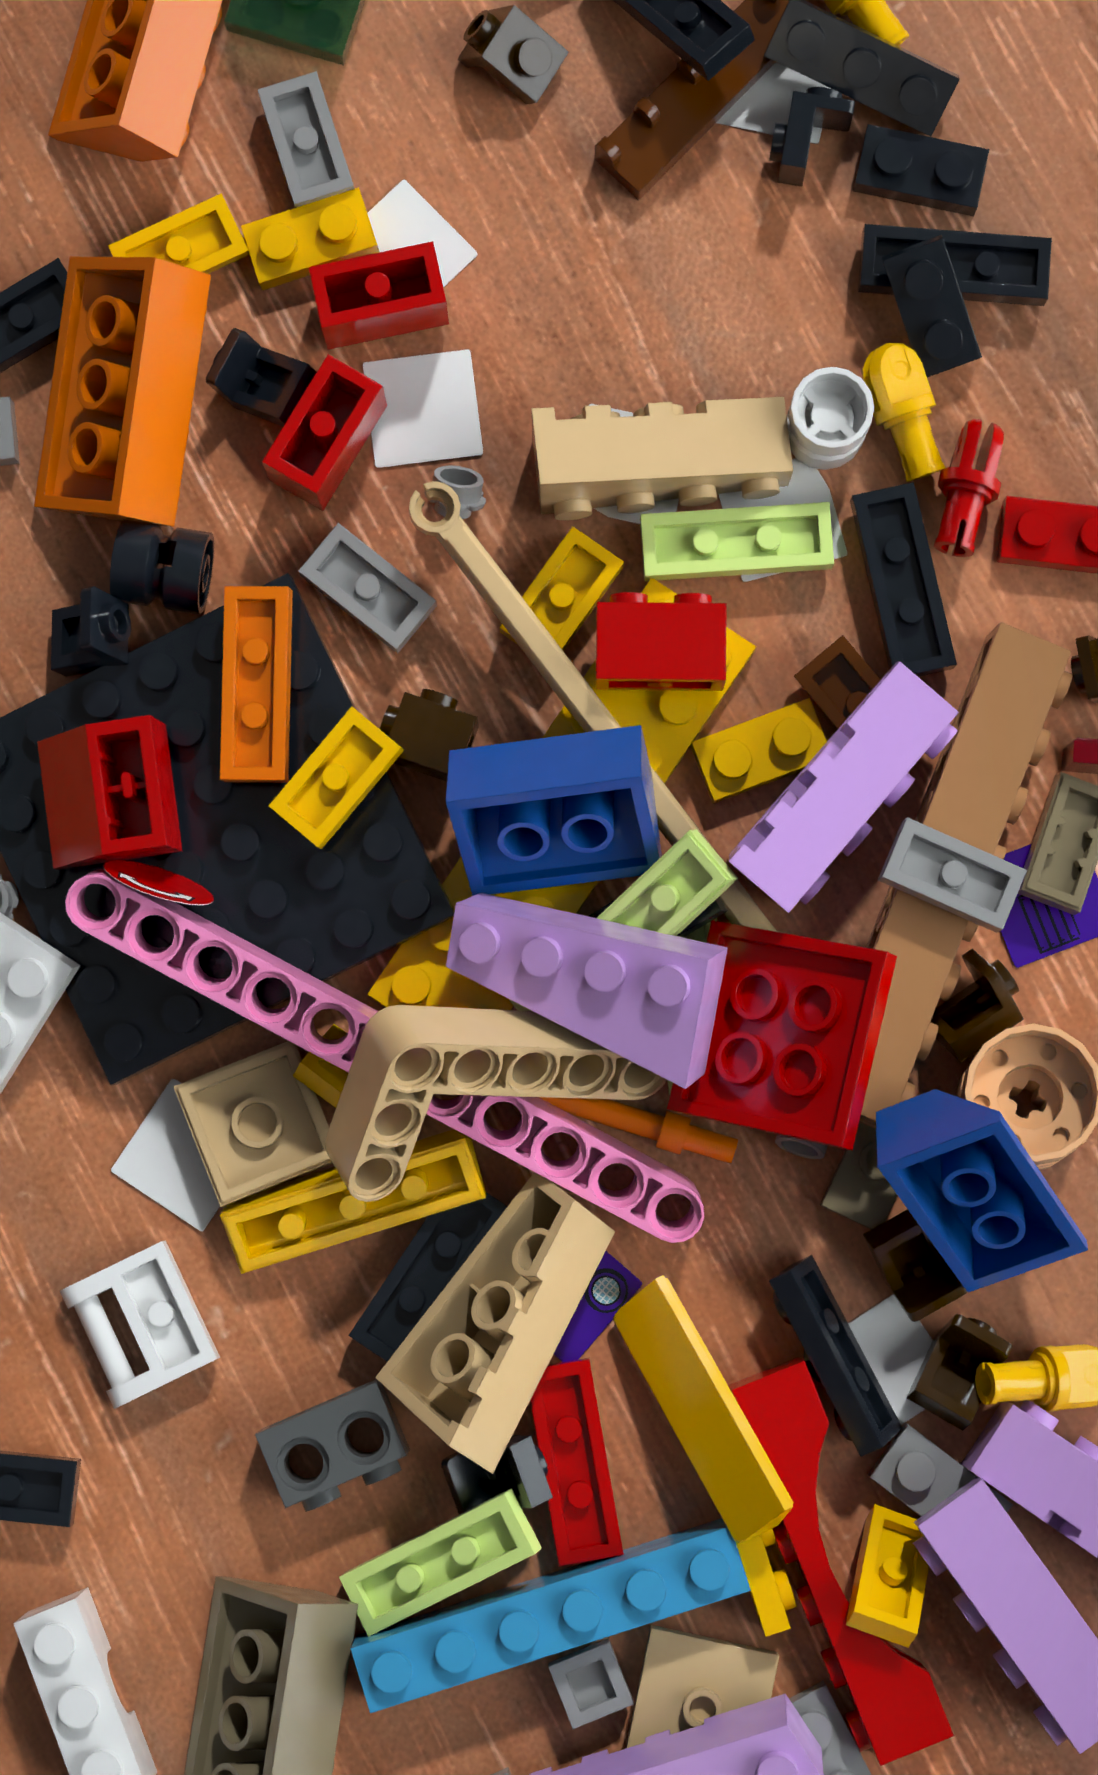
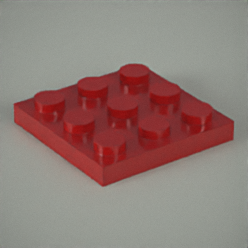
(791, 1035)

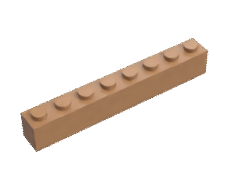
(970, 800)

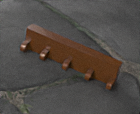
(685, 107)

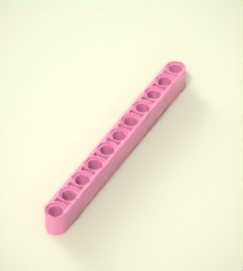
(296, 1024)

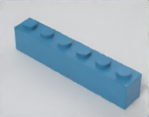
(548, 1615)

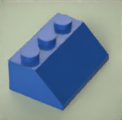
(554, 810)
(973, 1188)

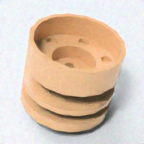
(1058, 1075)

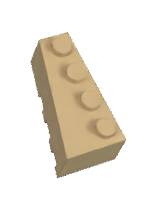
(660, 455)
(499, 1322)

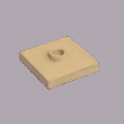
(255, 1123)
(696, 1678)

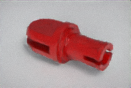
(968, 488)

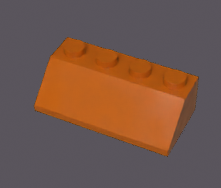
(135, 76)
(122, 388)

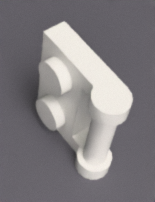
(158, 1315)

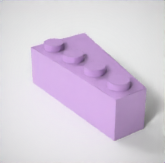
(843, 786)
(605, 980)
(1040, 1470)
(1021, 1605)
(743, 1741)

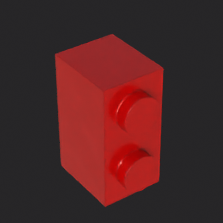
(379, 295)
(325, 432)
(661, 643)

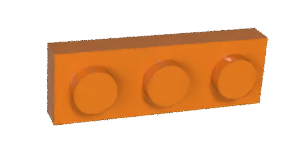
(256, 684)

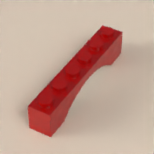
(890, 1689)

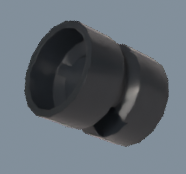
(140, 570)

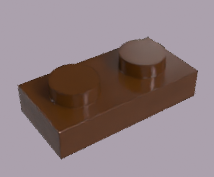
(838, 680)

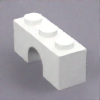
(72, 1675)

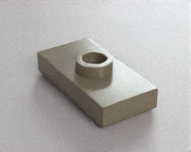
(1064, 846)
(858, 1185)

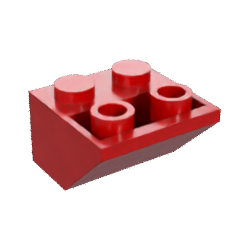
(109, 792)

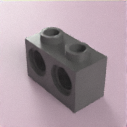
(327, 1430)

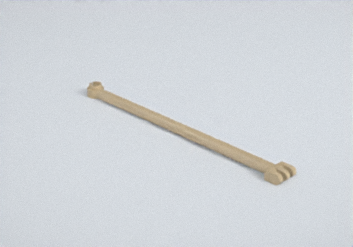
(556, 666)

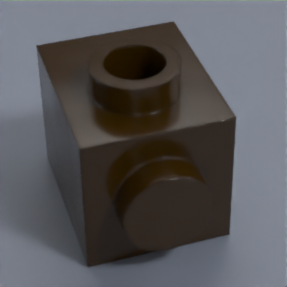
(428, 730)

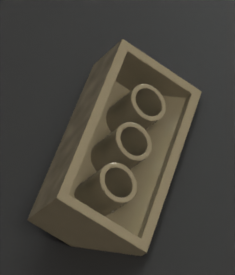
(271, 1680)

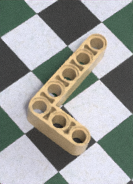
(457, 1051)

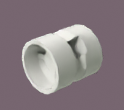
(829, 417)

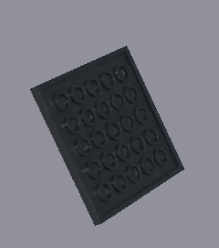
(266, 878)

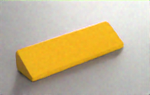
(323, 1213)
(703, 1411)

